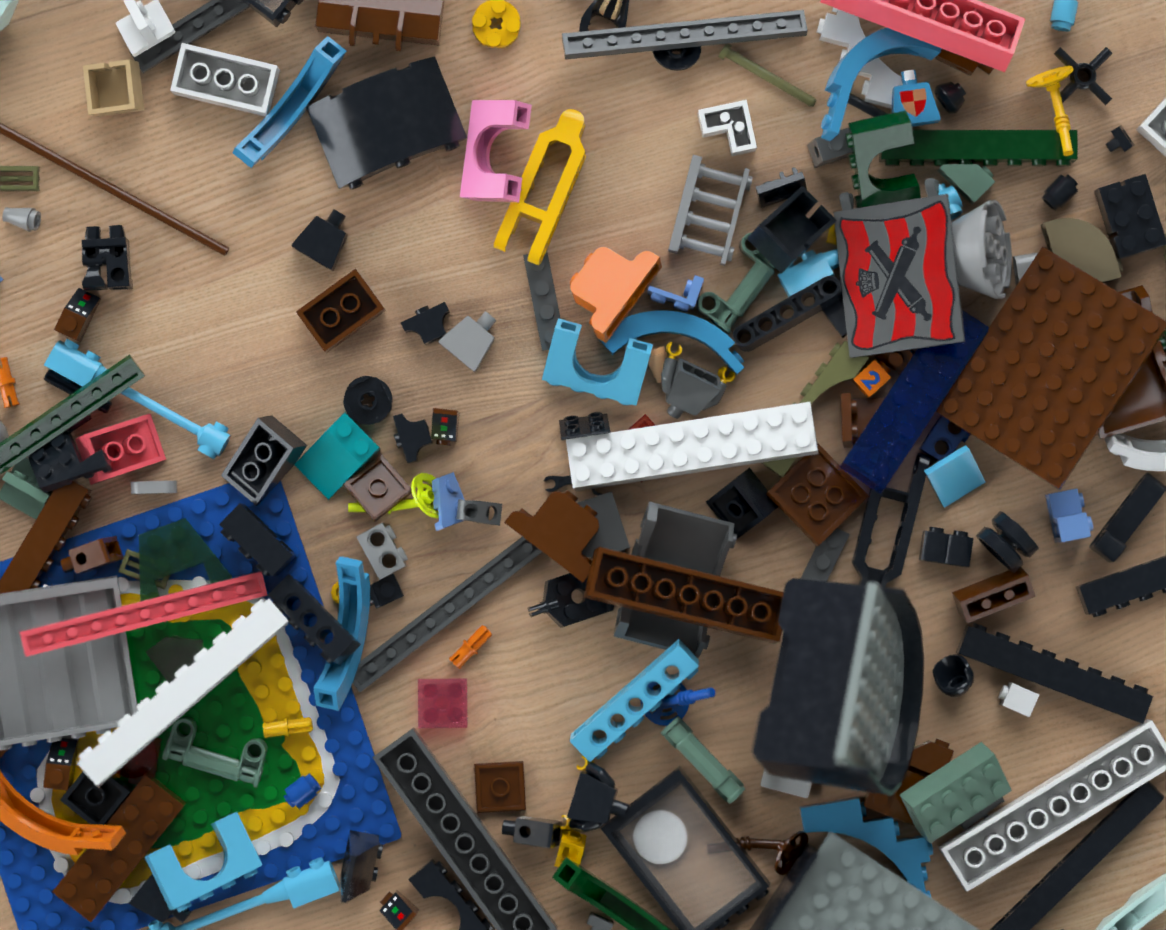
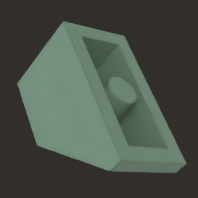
(968, 179)

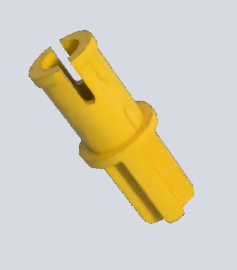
(287, 727)

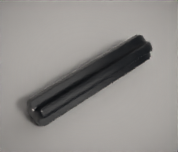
(69, 386)

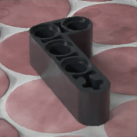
(1126, 519)

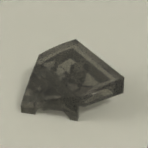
(173, 653)

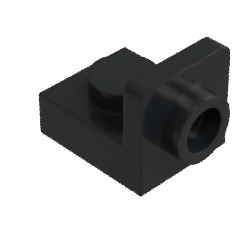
(385, 591)

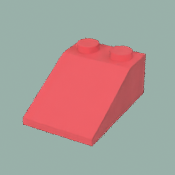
(127, 445)

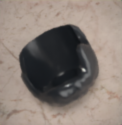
(953, 675)

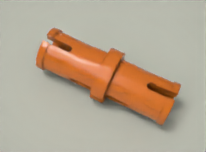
(7, 384)

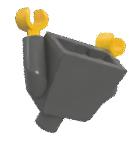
(689, 386)

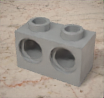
(376, 554)

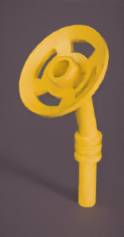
(1052, 83)

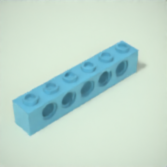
(676, 655)

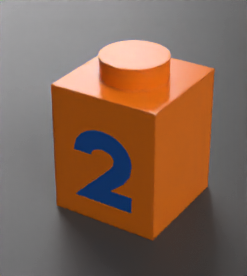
(872, 378)

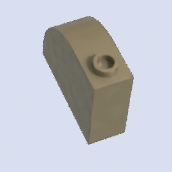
(1083, 247)

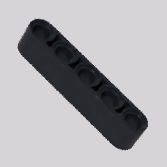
(775, 313)

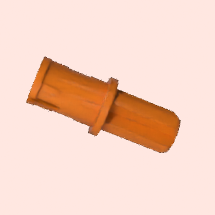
(470, 646)

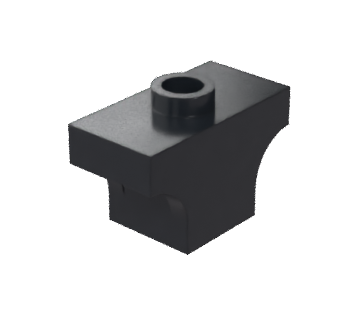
(427, 323)
(411, 436)

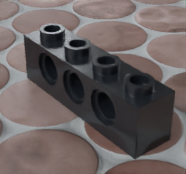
(343, 642)

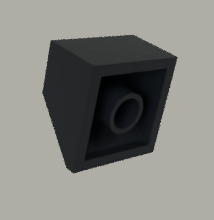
(742, 502)

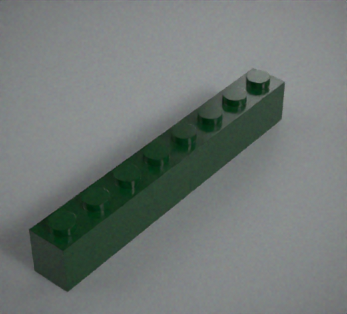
(984, 147)

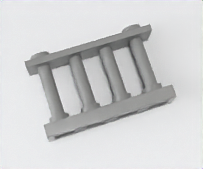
(687, 217)

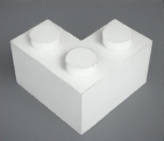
(734, 121)

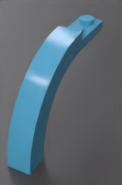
(841, 80)

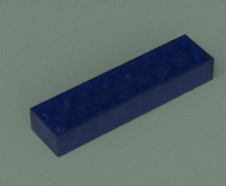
(910, 407)

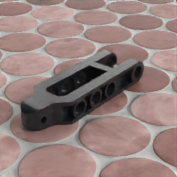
(911, 502)

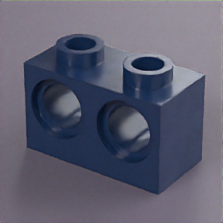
(941, 433)

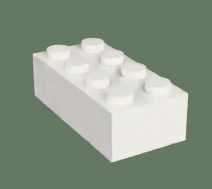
(225, 79)

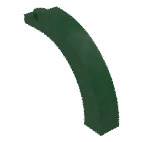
(605, 897)

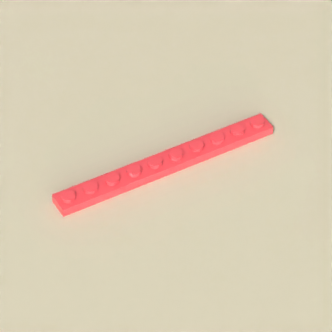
(142, 613)

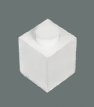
(1018, 698)

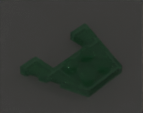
(172, 551)

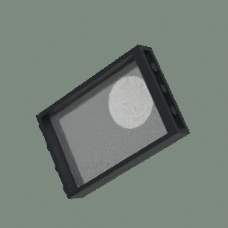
(686, 855)

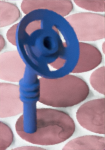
(683, 698)

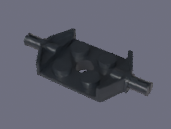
(561, 608)

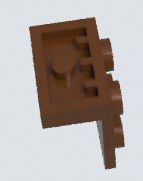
(856, 416)

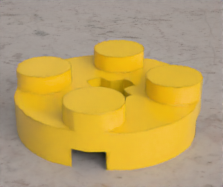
(493, 37)

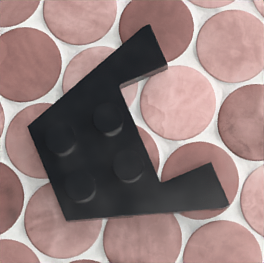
(60, 461)

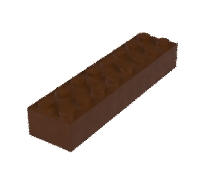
(684, 595)

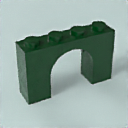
(867, 140)

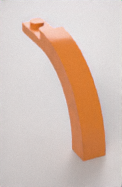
(51, 831)

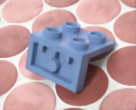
(680, 303)

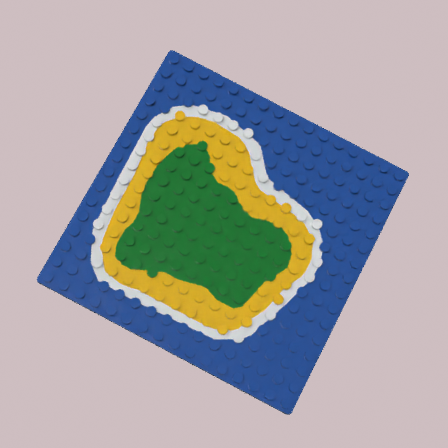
(265, 688)

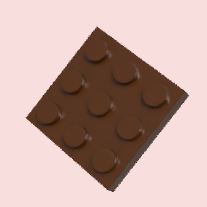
(817, 495)

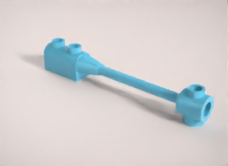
(822, 264)
(85, 367)
(298, 886)

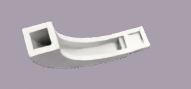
(1138, 453)

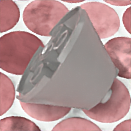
(983, 250)

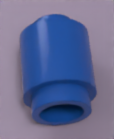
(302, 791)

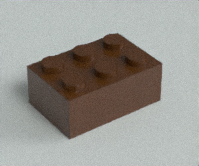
(340, 311)

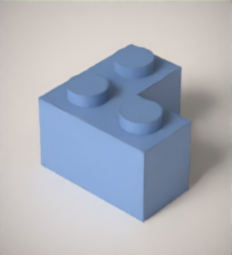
(1067, 517)

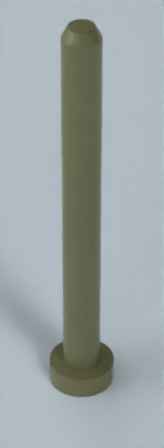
(766, 75)

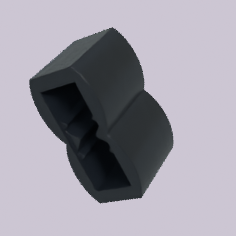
(946, 548)

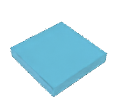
(955, 476)

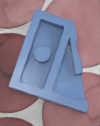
(446, 497)

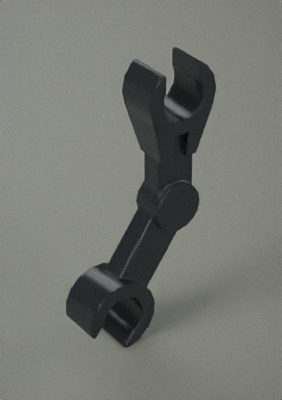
(562, 481)

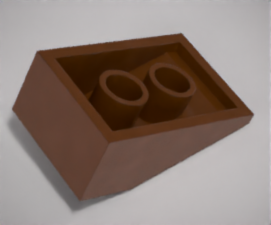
(893, 805)

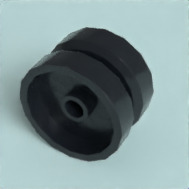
(1010, 538)

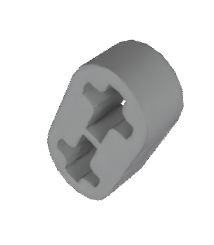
(153, 487)

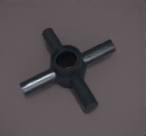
(1090, 69)

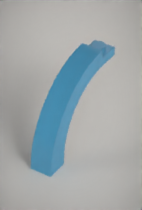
(293, 103)
(675, 323)
(353, 616)

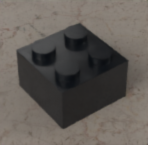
(93, 802)

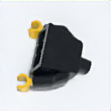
(593, 800)

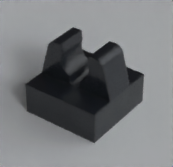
(1121, 139)

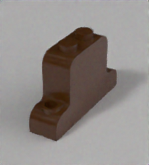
(559, 530)

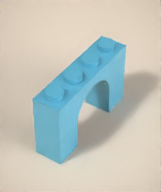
(564, 369)
(239, 860)

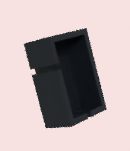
(1132, 214)
(789, 232)
(256, 540)

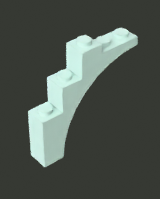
(1139, 908)

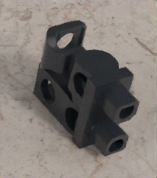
(110, 252)

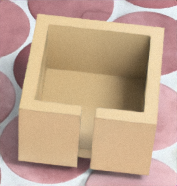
(113, 88)

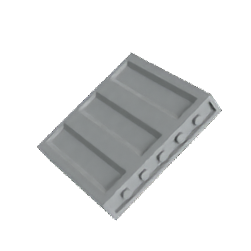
(68, 687)

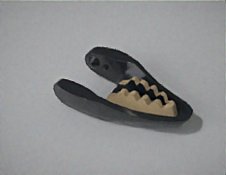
(609, 9)

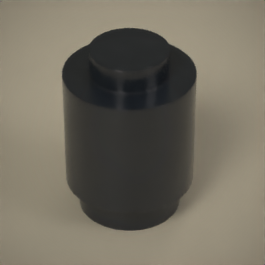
(1060, 192)

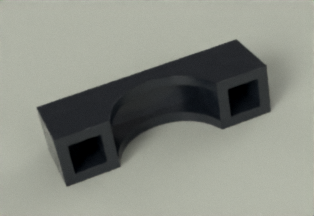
(432, 882)

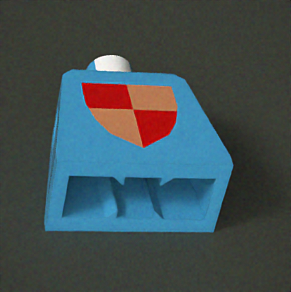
(915, 99)

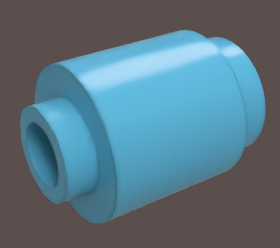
(1063, 14)

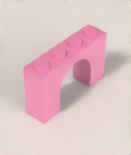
(486, 122)

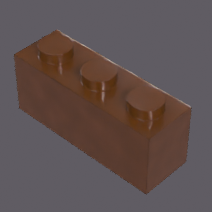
(993, 594)

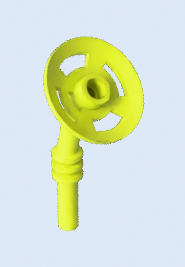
(421, 500)

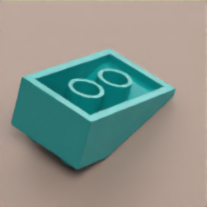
(337, 455)

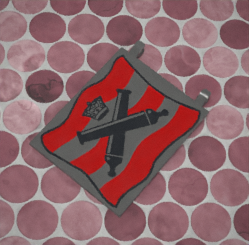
(898, 274)

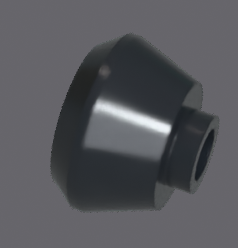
(950, 96)

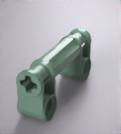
(743, 294)
(214, 762)
(720, 778)

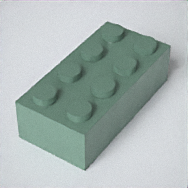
(955, 792)

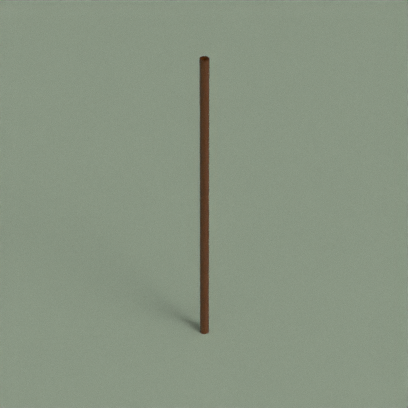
(113, 189)

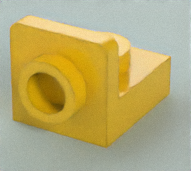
(571, 846)

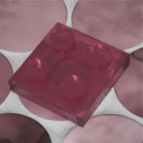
(442, 703)

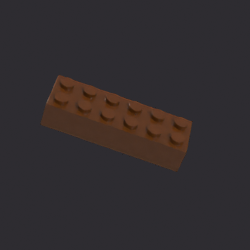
(102, 871)

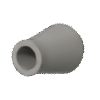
(25, 218)

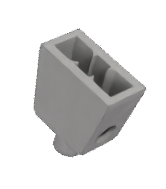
(470, 340)

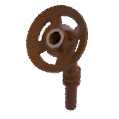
(786, 849)

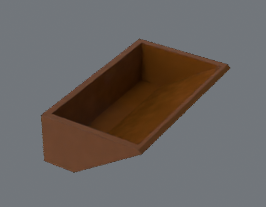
(382, 19)

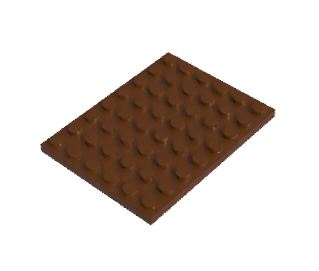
(1052, 367)

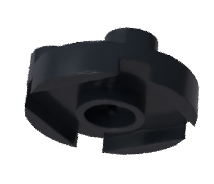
(373, 387)

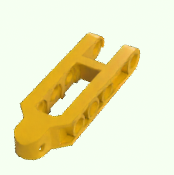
(568, 131)

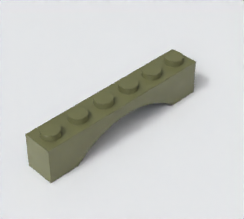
(838, 370)

